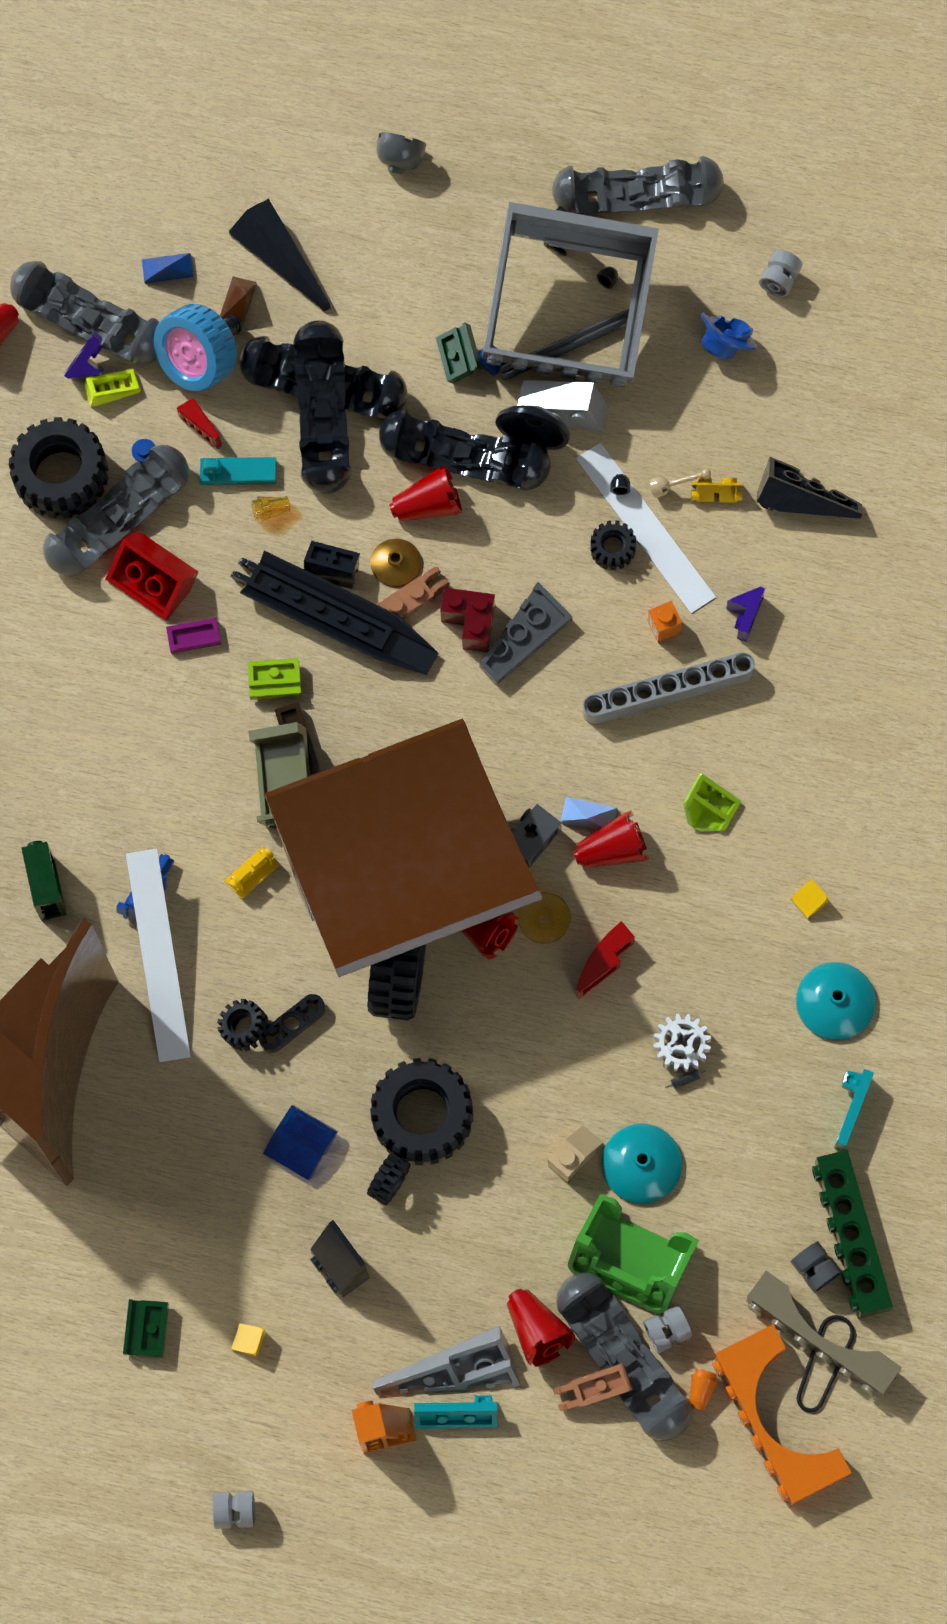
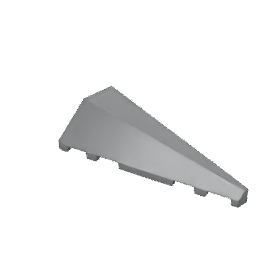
(473, 1362)

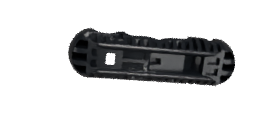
(274, 367)
(322, 404)
(476, 456)

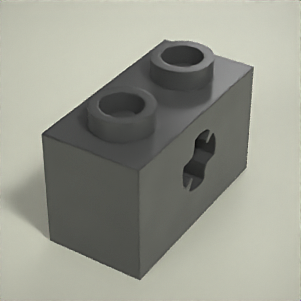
(545, 828)

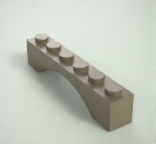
(868, 1368)

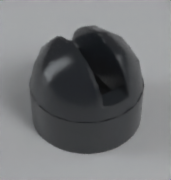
(607, 277)
(620, 485)

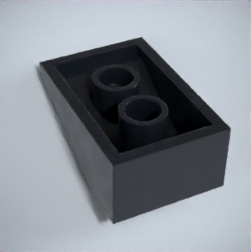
(339, 1260)

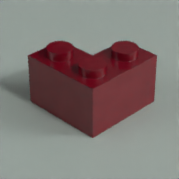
(473, 611)

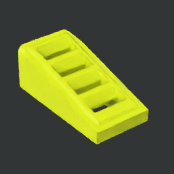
(112, 394)

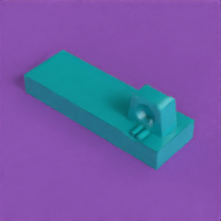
(238, 471)
(858, 1085)
(476, 1414)

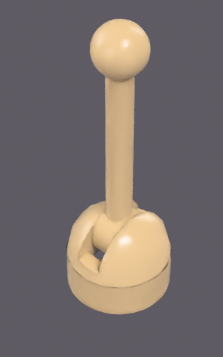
(661, 486)

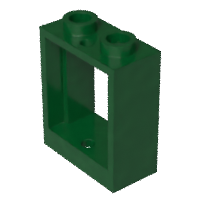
(43, 880)

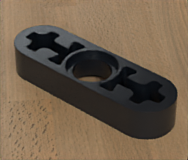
(292, 1012)

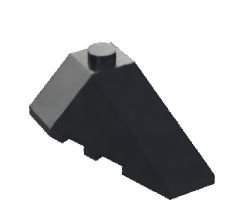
(789, 492)

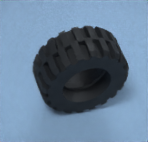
(50, 439)
(396, 985)
(414, 1077)

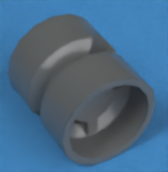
(816, 1267)

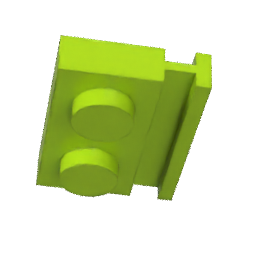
(274, 679)

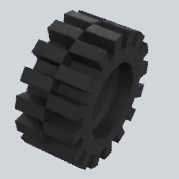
(613, 559)
(254, 1031)
(388, 1179)

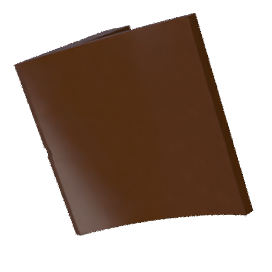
(400, 848)
(44, 1045)

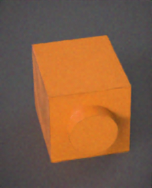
(664, 621)

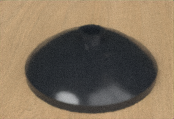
(531, 424)

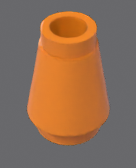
(701, 1388)

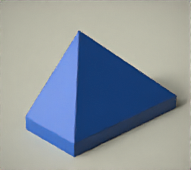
(167, 268)

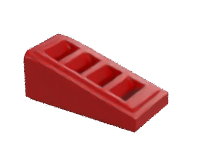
(195, 418)

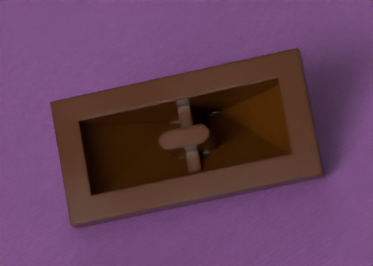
(238, 298)

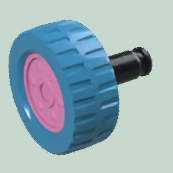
(196, 346)

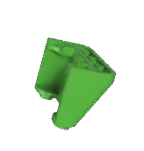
(630, 1258)

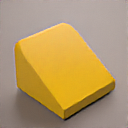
(810, 898)
(248, 1340)

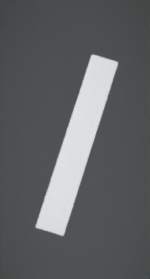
(648, 530)
(158, 955)

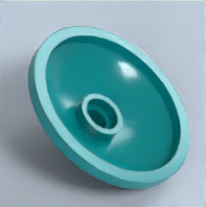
(832, 1017)
(638, 1181)

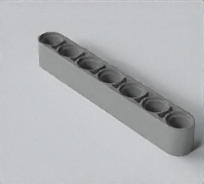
(677, 679)

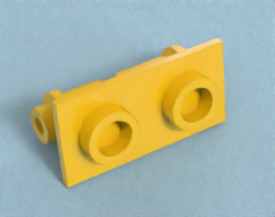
(727, 490)
(252, 872)

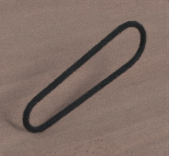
(810, 1362)

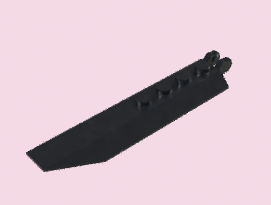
(335, 612)

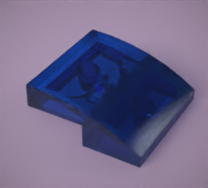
(300, 1142)

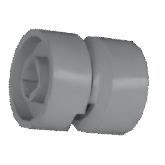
(780, 273)
(677, 1326)
(234, 1509)

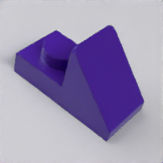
(82, 364)
(747, 607)

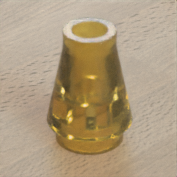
(268, 507)

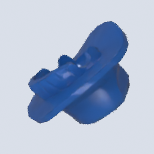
(726, 337)

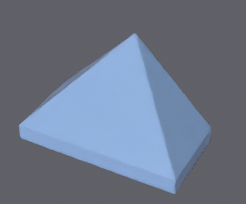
(587, 814)

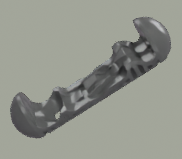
(648, 189)
(82, 313)
(124, 507)
(613, 1340)

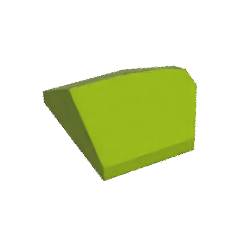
(709, 806)

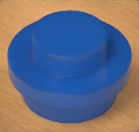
(141, 448)

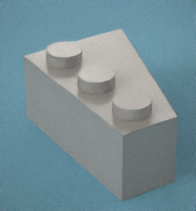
(574, 403)

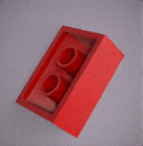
(151, 574)

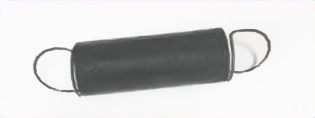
(685, 1079)

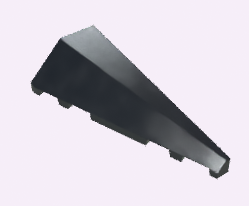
(268, 239)

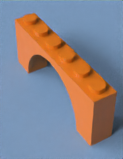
(796, 1473)

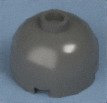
(399, 152)

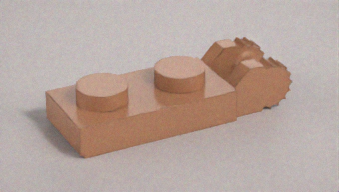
(414, 594)
(595, 1386)

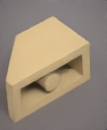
(574, 1153)

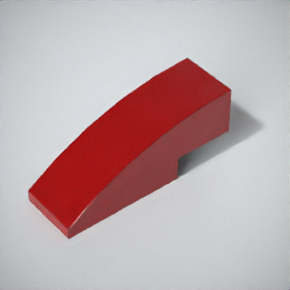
(604, 958)

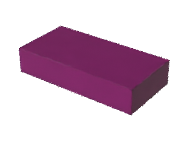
(193, 635)

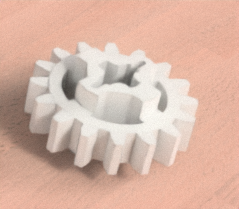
(671, 1049)

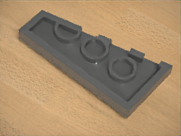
(532, 627)

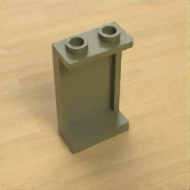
(280, 761)

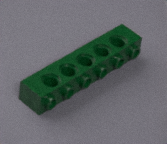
(840, 1166)

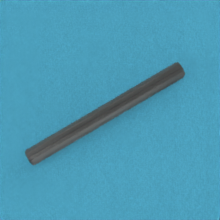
(573, 341)

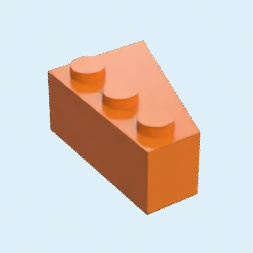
(382, 1426)

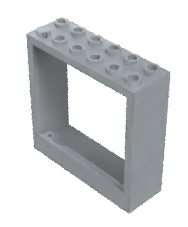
(585, 235)

